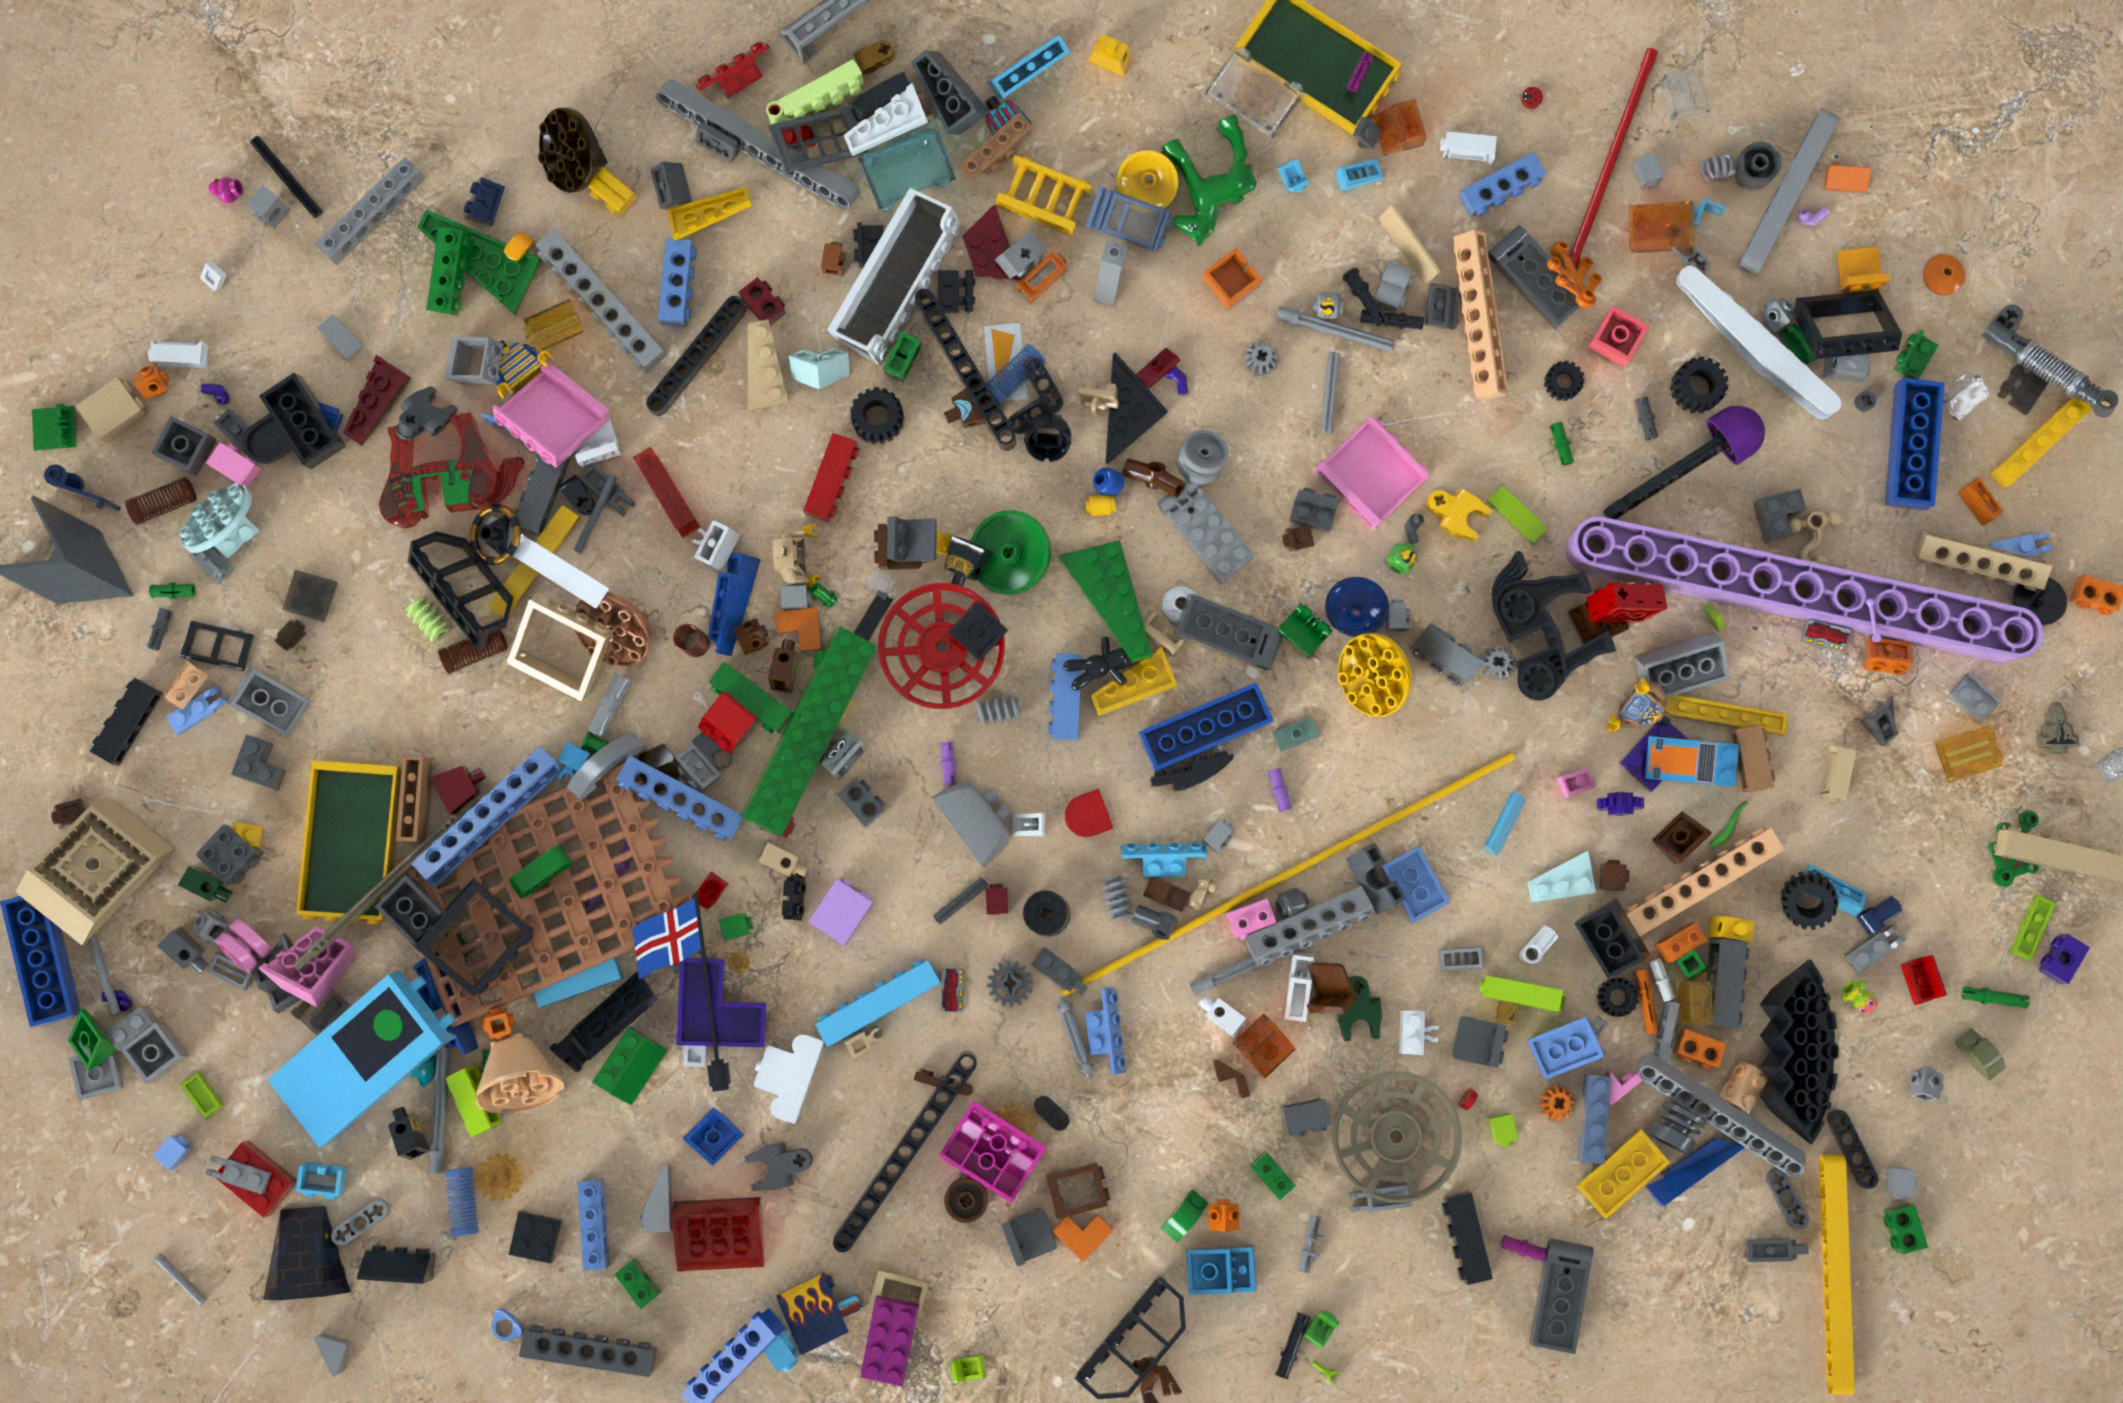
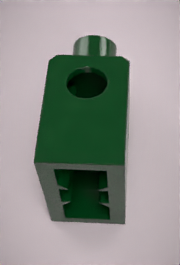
(196, 879)

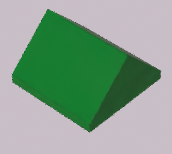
(90, 1040)

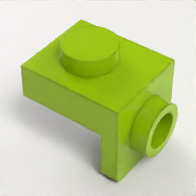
(968, 1368)

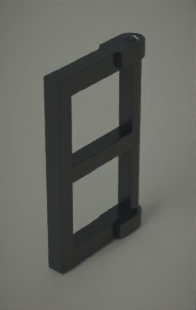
(185, 652)

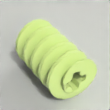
(427, 619)

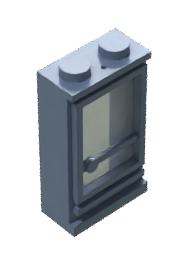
(1129, 219)

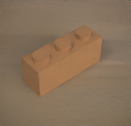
(1753, 758)

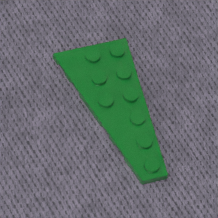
(487, 262)
(1108, 587)

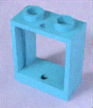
(782, 1353)

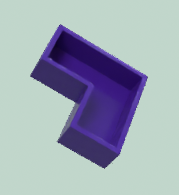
(735, 1022)

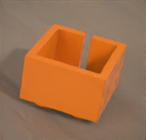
(1229, 280)

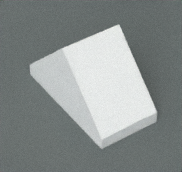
(1028, 824)

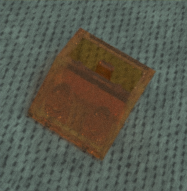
(1400, 127)

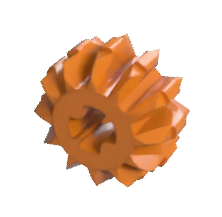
(1564, 1104)

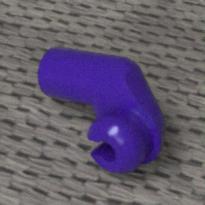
(1181, 379)
(217, 391)
(123, 1000)

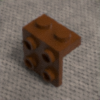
(880, 556)
(1590, 630)
(1332, 987)

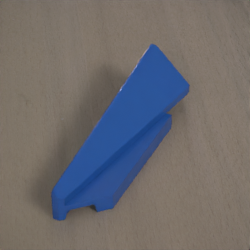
(731, 600)
(465, 1037)
(1692, 1169)

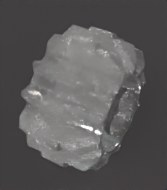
(2112, 765)

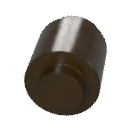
(290, 634)

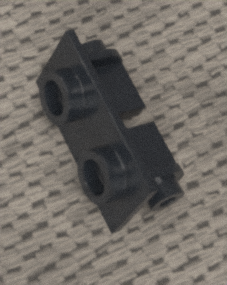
(793, 908)

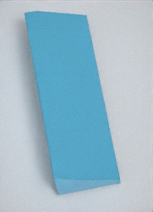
(1504, 823)
(1849, 897)

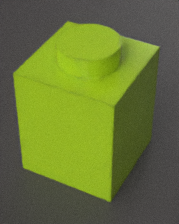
(1503, 1129)

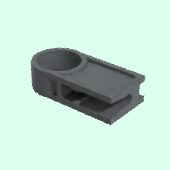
(709, 748)

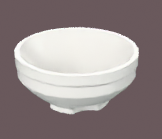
(1169, 608)

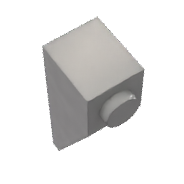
(658, 1208)

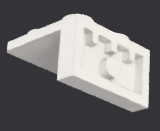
(599, 446)

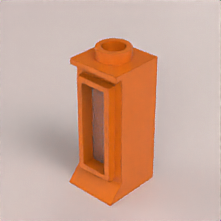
(1042, 276)

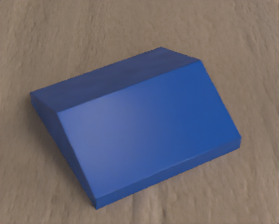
(713, 1136)

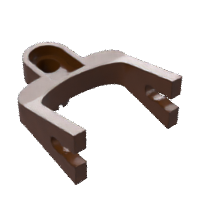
(1149, 1381)

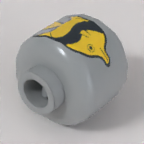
(1328, 305)

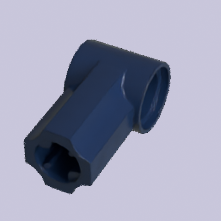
(1875, 917)

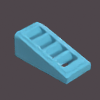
(1346, 178)

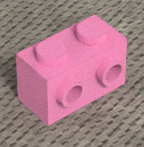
(232, 465)
(1251, 918)

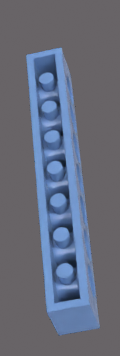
(485, 827)

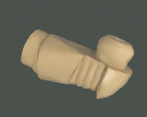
(1199, 894)

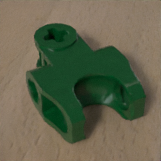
(1364, 1008)

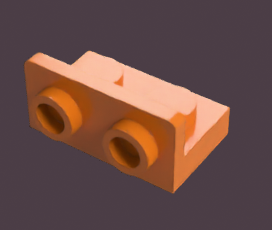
(1888, 656)

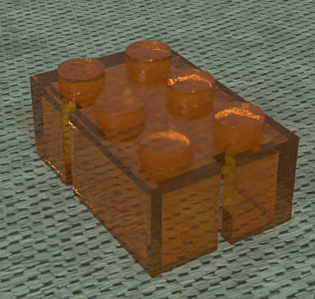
(1662, 226)

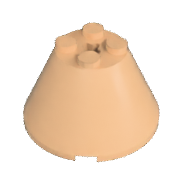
(517, 1077)

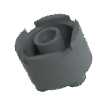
(1767, 165)

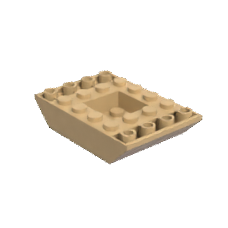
(85, 898)

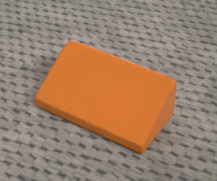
(1847, 178)
(1980, 501)

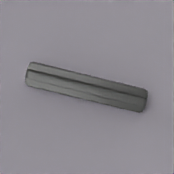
(961, 900)

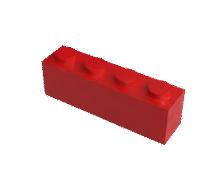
(830, 478)

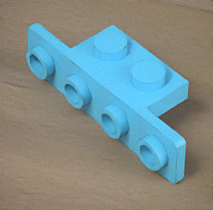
(1164, 859)

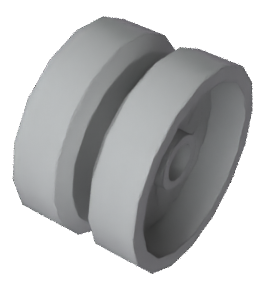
(1202, 457)

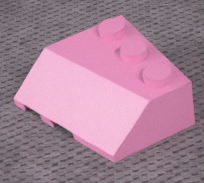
(318, 975)

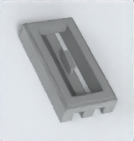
(247, 979)

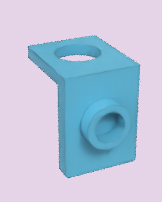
(1706, 205)

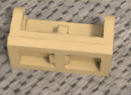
(1163, 634)

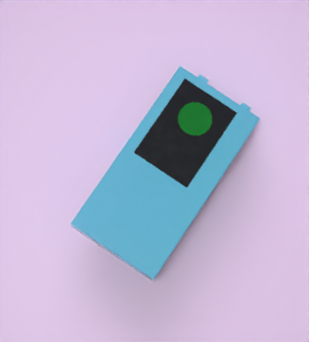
(361, 1057)

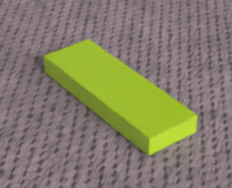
(1517, 514)
(2032, 927)

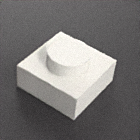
(213, 276)
(695, 1056)

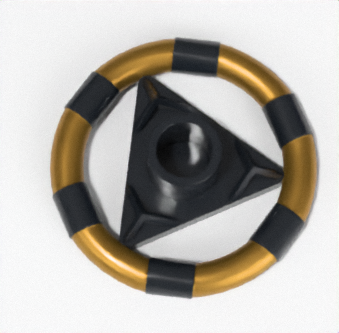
(496, 534)

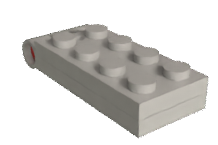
(1206, 532)

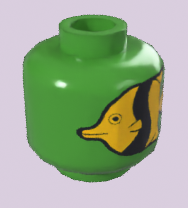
(1402, 558)

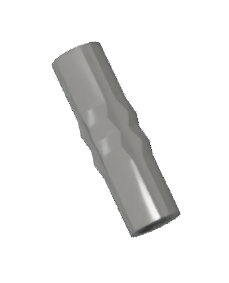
(609, 705)

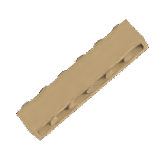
(2060, 855)

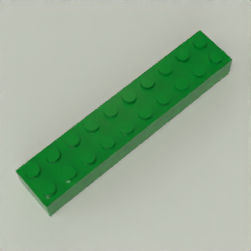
(808, 731)

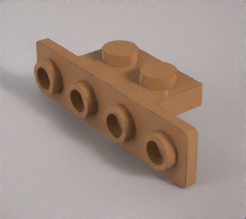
(996, 149)

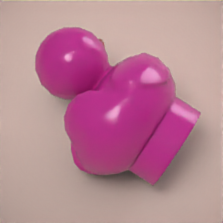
(227, 189)

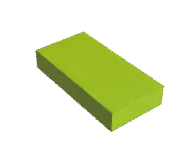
(202, 1095)

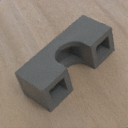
(1364, 866)

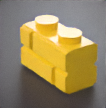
(612, 192)

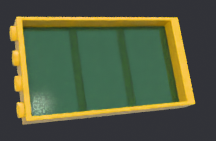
(1321, 56)
(347, 837)

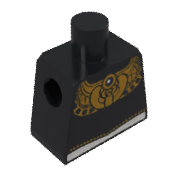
(966, 560)

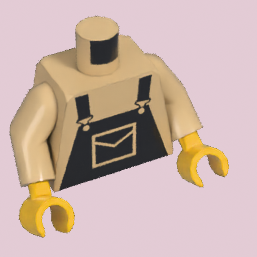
(790, 555)

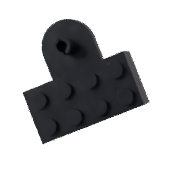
(293, 424)

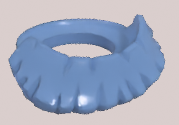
(517, 1329)

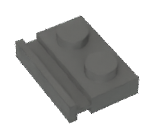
(1442, 306)

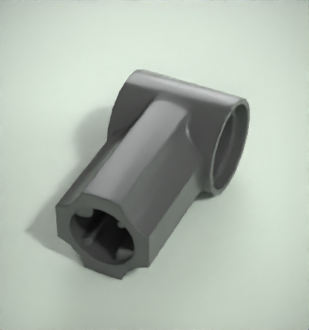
(1160, 923)

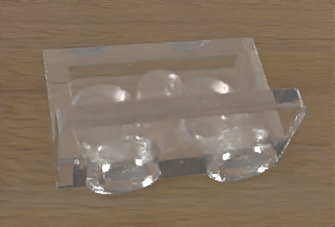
(1965, 395)

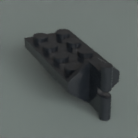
(605, 1022)

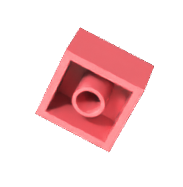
(1618, 336)

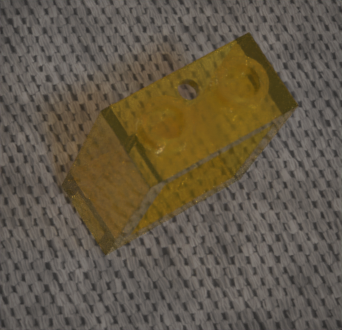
(1699, 1003)

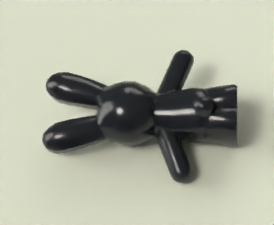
(1098, 666)

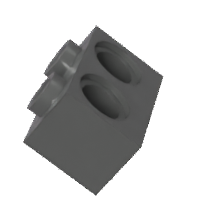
(857, 805)

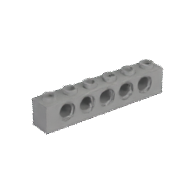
(370, 211)
(1315, 916)

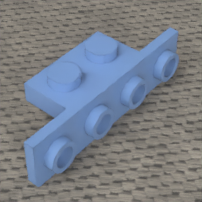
(1105, 1032)

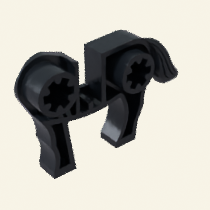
(1523, 611)

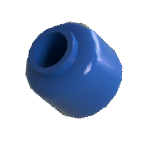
(1108, 481)

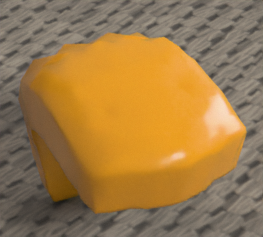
(518, 246)

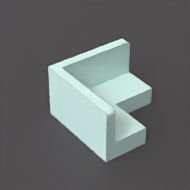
(819, 369)

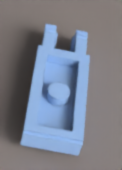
(2024, 544)
(195, 711)

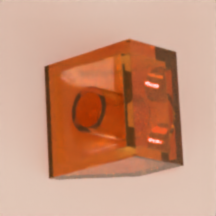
(1264, 1045)

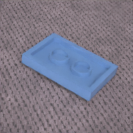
(1417, 883)
(1566, 1047)

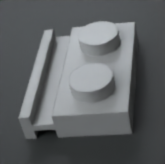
(1974, 698)

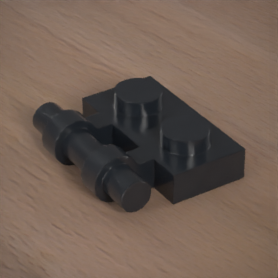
(949, 290)

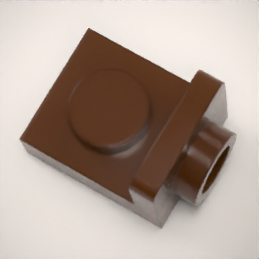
(1298, 538)
(67, 813)

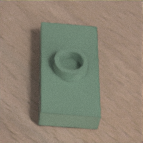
(1296, 734)

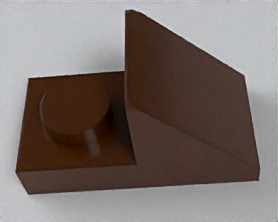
(1166, 894)

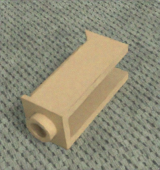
(1838, 774)

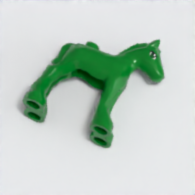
(1213, 190)

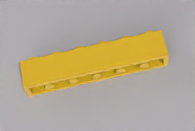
(2039, 441)

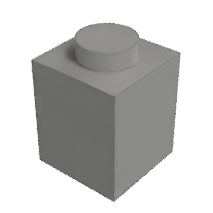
(1648, 171)
(795, 597)
(1900, 1182)

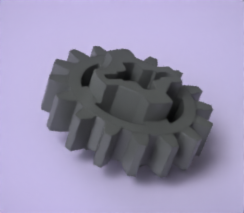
(1000, 984)

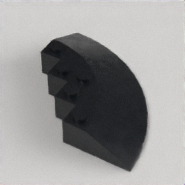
(1801, 1051)

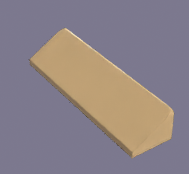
(1409, 244)

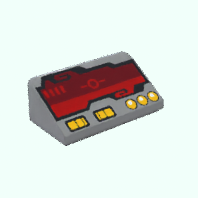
(1825, 635)
(952, 990)

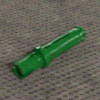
(1987, 996)

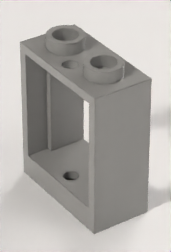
(461, 349)

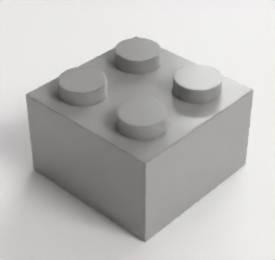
(154, 1052)

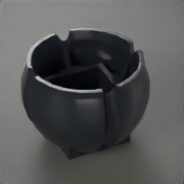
(1047, 445)

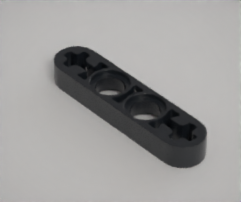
(1855, 1147)

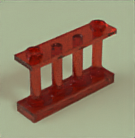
(666, 492)

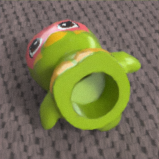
(1861, 999)

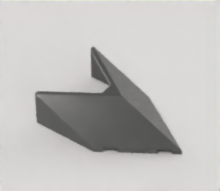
(79, 566)

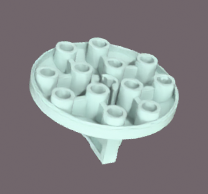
(221, 522)

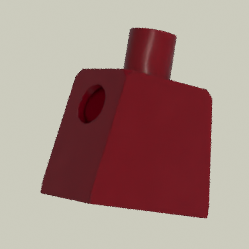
(457, 787)

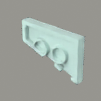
(1564, 881)

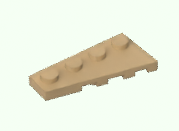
(764, 376)

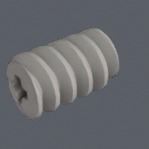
(998, 709)
(1116, 897)

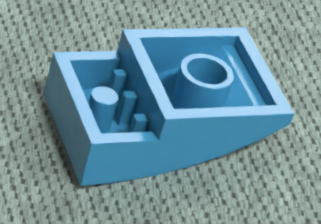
(1221, 1270)

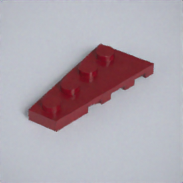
(380, 392)

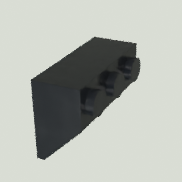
(397, 1265)

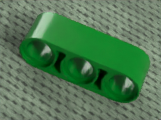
(540, 871)

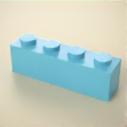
(1028, 67)
(585, 981)

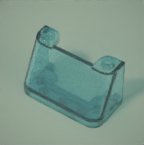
(906, 164)

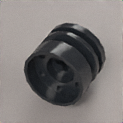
(1035, 908)

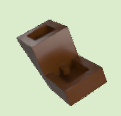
(1225, 1072)

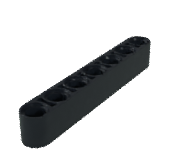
(695, 366)

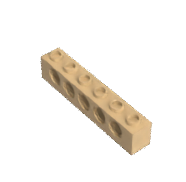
(2038, 568)

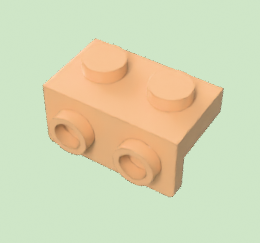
(1744, 1086)

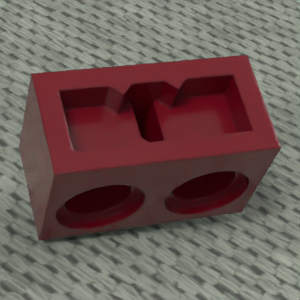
(759, 304)

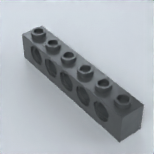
(532, 1349)

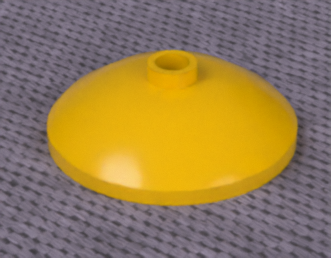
(1133, 183)

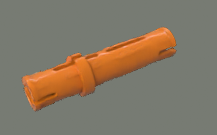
(1646, 999)

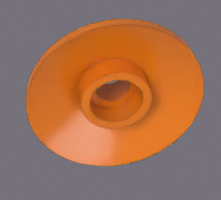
(1937, 280)

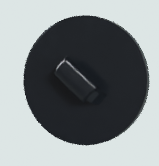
(2046, 604)

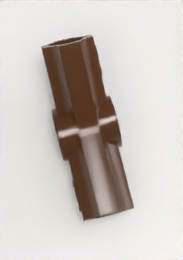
(1154, 476)

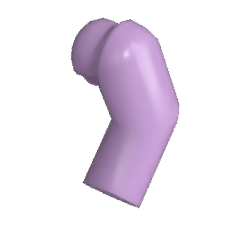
(1808, 218)

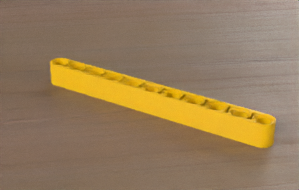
(1836, 1274)

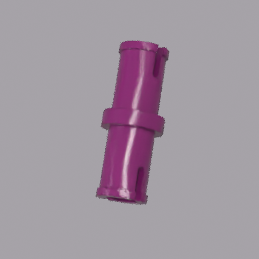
(1523, 1248)

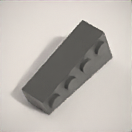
(948, 92)

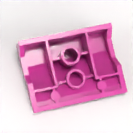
(992, 1151)

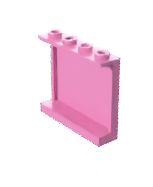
(552, 415)
(1372, 472)

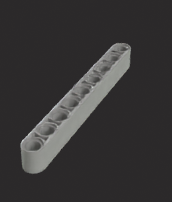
(1788, 191)
(1722, 1115)

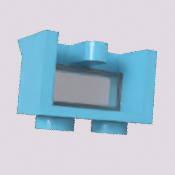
(321, 1180)

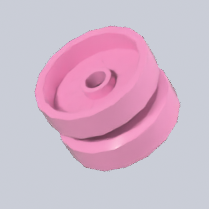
(240, 949)

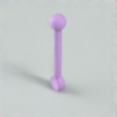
(1875, 637)

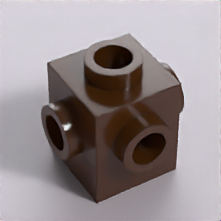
(751, 636)

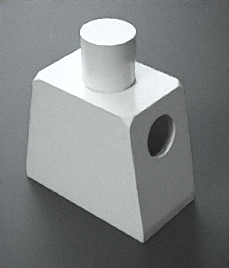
(1230, 1022)

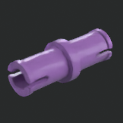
(948, 763)
(1279, 789)

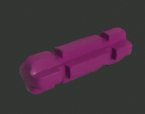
(1360, 72)

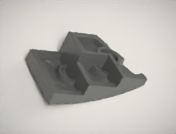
(279, 998)

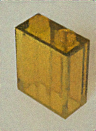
(552, 326)
(1969, 753)

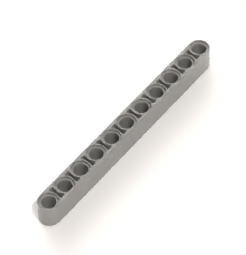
(756, 143)

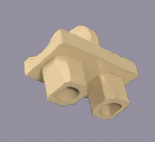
(1098, 399)

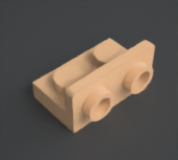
(185, 685)

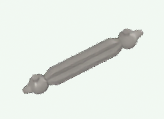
(1075, 1037)

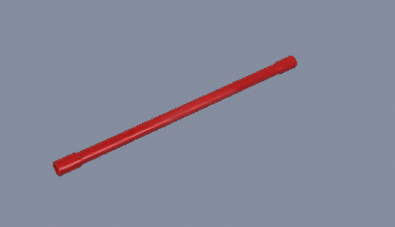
(1646, 66)

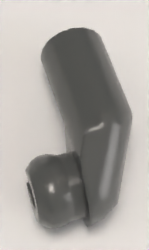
(1412, 526)

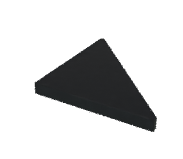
(1135, 413)

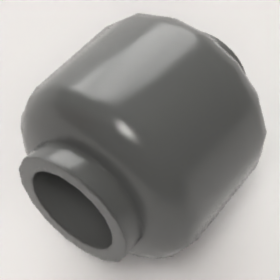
(1291, 902)

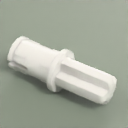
(1662, 980)

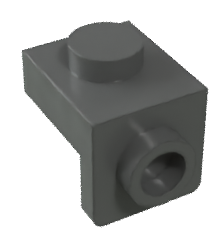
(1367, 133)

